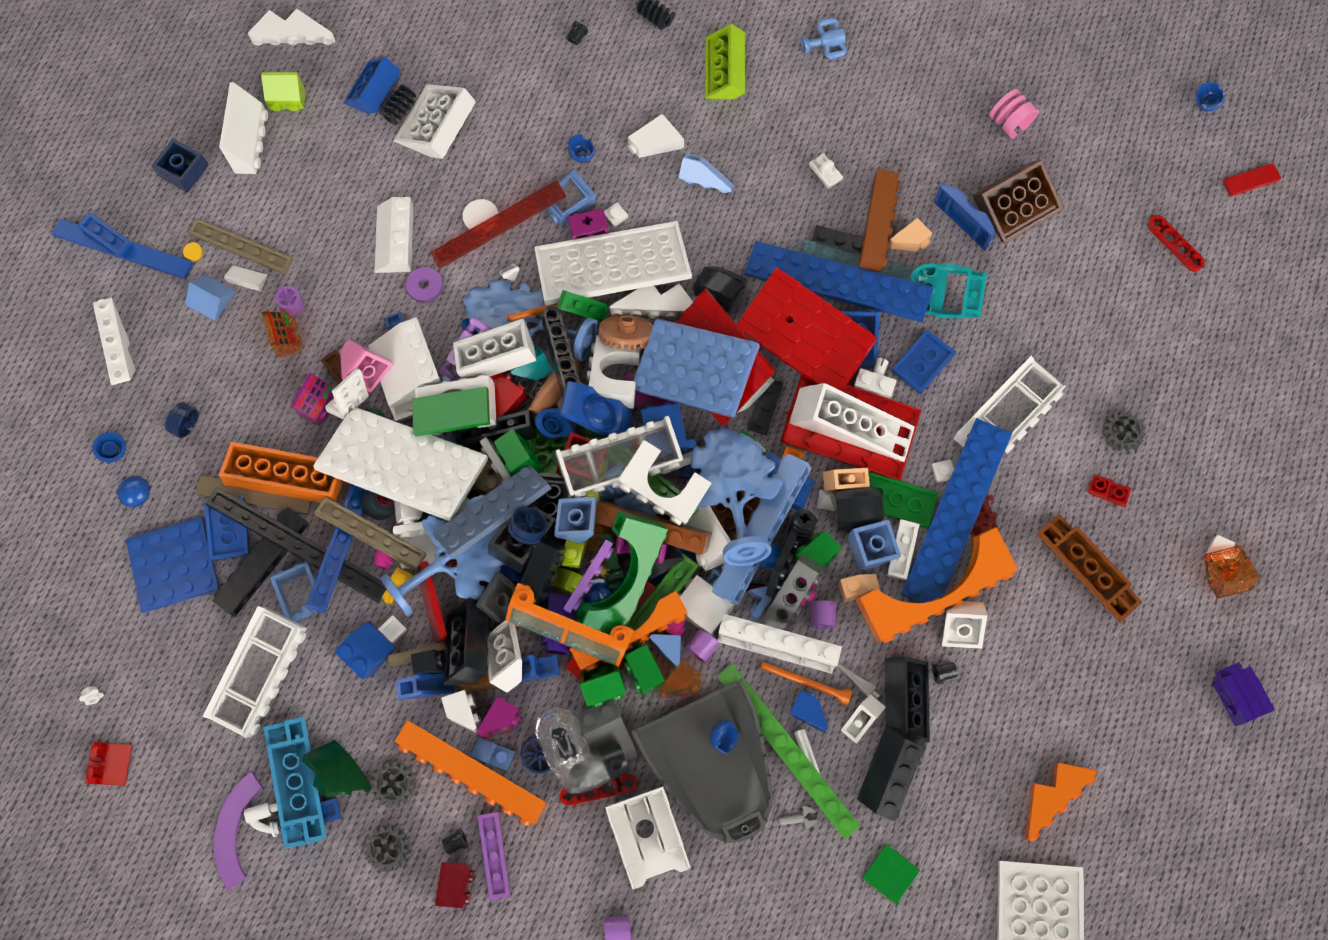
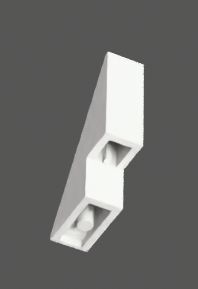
(293, 30)
(650, 303)
(114, 341)

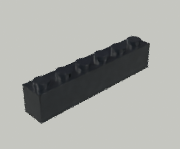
(256, 567)

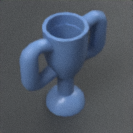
(828, 39)

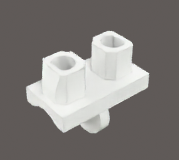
(826, 170)

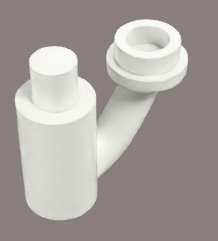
(259, 812)

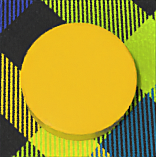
(192, 251)

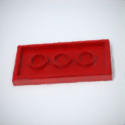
(432, 607)

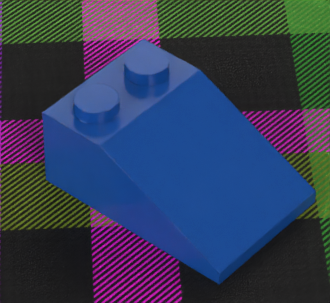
(869, 321)

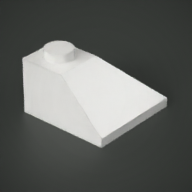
(965, 625)

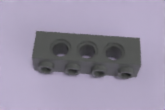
(803, 568)

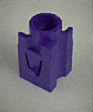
(556, 604)
(1242, 694)

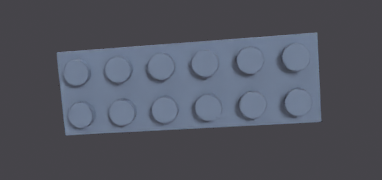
(491, 511)

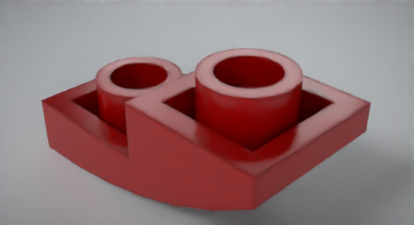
(1109, 491)

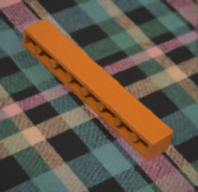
(472, 773)

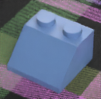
(873, 545)

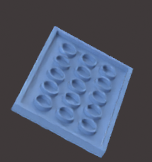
(695, 367)

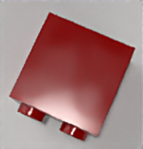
(508, 396)

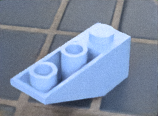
(700, 171)

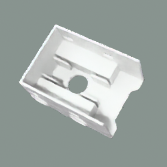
(649, 855)

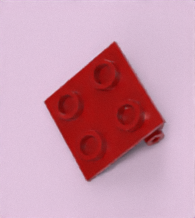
(108, 764)

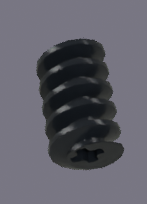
(655, 14)
(397, 104)
(805, 523)

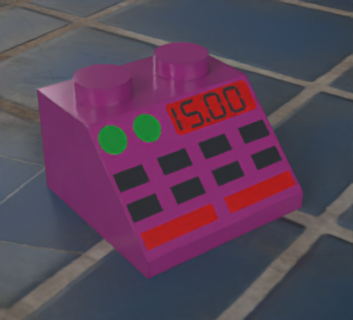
(312, 399)
(500, 719)

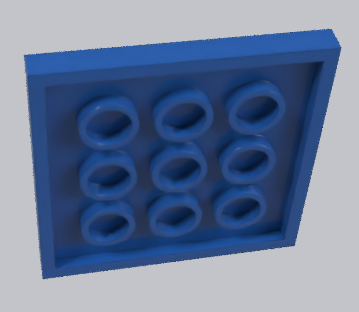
(172, 564)

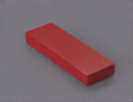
(1251, 179)

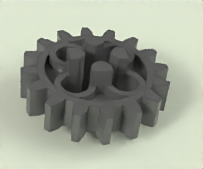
(1126, 440)
(381, 783)
(374, 851)

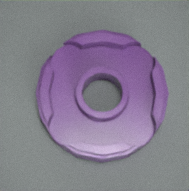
(420, 275)

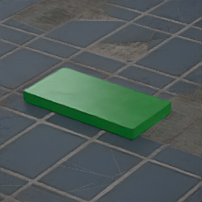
(451, 411)
(904, 499)

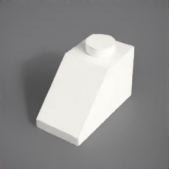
(863, 718)

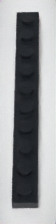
(292, 542)

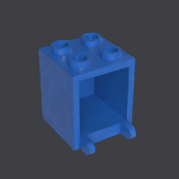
(672, 410)

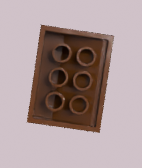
(1019, 200)

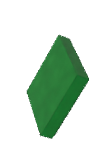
(891, 874)

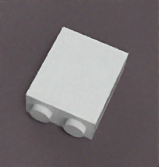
(703, 606)

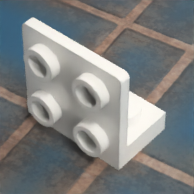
(348, 395)
(418, 537)

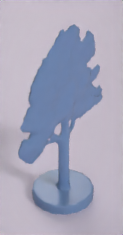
(498, 302)
(732, 465)
(472, 566)

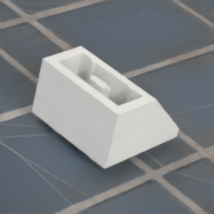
(460, 710)

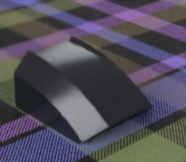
(721, 283)
(858, 508)

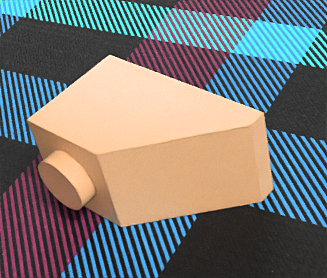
(912, 237)
(846, 479)
(857, 585)

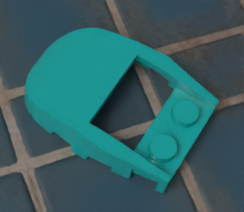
(936, 276)

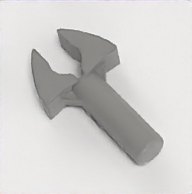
(799, 818)

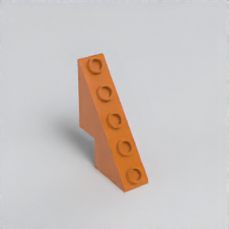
(1048, 801)

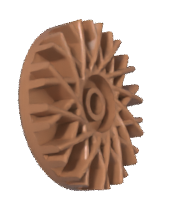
(625, 331)

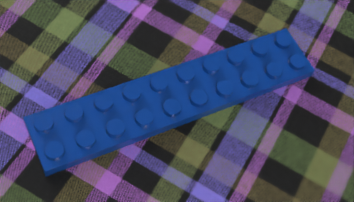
(843, 281)
(956, 512)

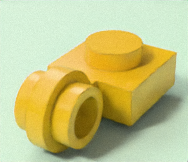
(399, 577)

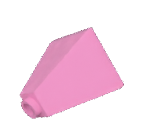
(370, 363)

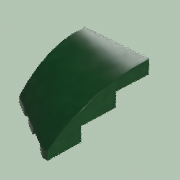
(335, 770)

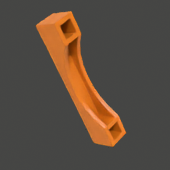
(667, 611)

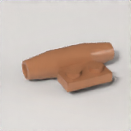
(549, 394)

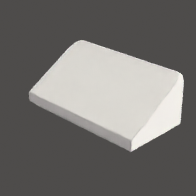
(245, 278)

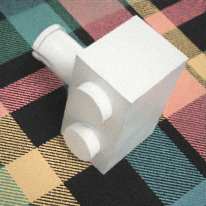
(875, 381)

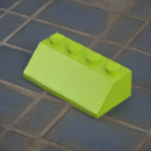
(725, 63)

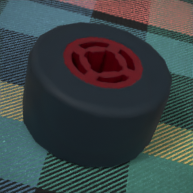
(377, 506)

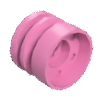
(1013, 112)

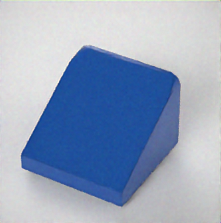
(393, 320)

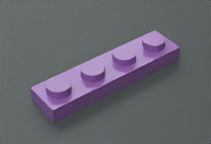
(585, 584)
(494, 856)

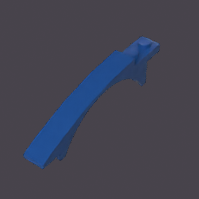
(432, 684)

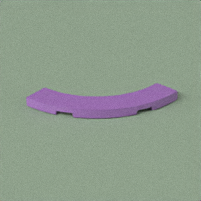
(227, 828)

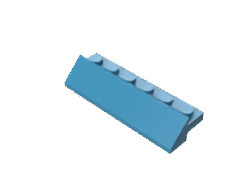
(293, 784)

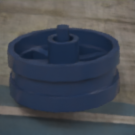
(181, 419)
(525, 529)
(538, 755)

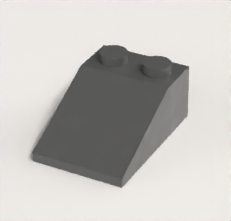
(605, 727)

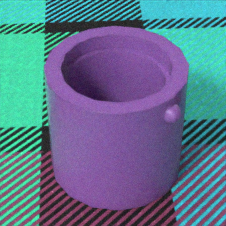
(289, 300)
(823, 615)
(702, 645)
(617, 928)

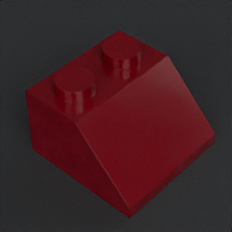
(454, 885)

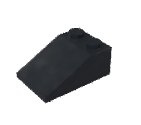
(549, 501)
(512, 552)
(672, 558)

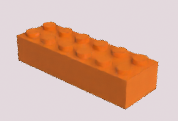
(277, 473)

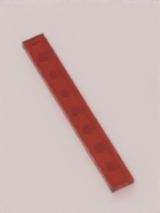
(498, 224)

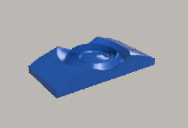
(965, 215)
(593, 411)

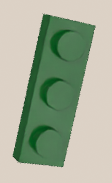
(582, 306)

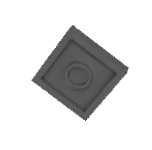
(496, 598)

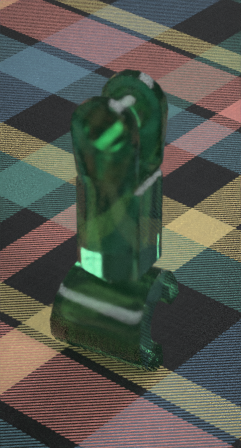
(615, 575)

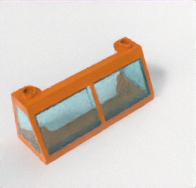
(571, 633)

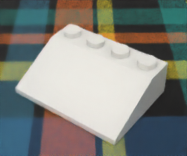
(436, 120)
(243, 130)
(411, 362)

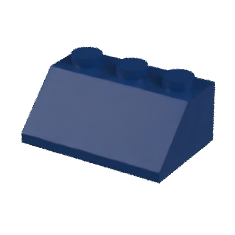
(373, 85)

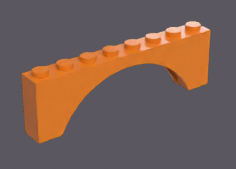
(987, 565)

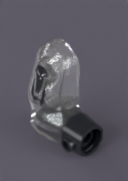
(571, 755)

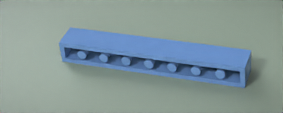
(765, 523)

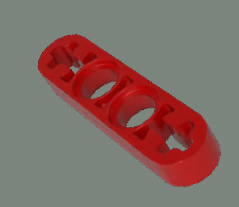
(1178, 241)
(599, 792)

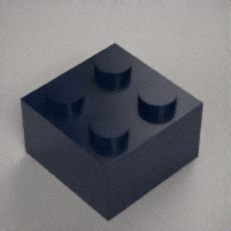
(180, 165)

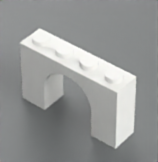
(605, 356)
(463, 384)
(678, 507)

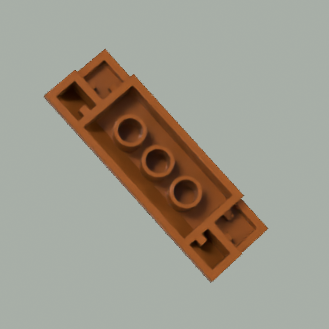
(1090, 567)

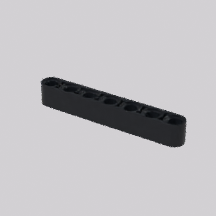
(560, 359)

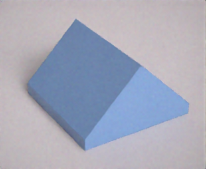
(208, 296)
(576, 519)
(668, 647)

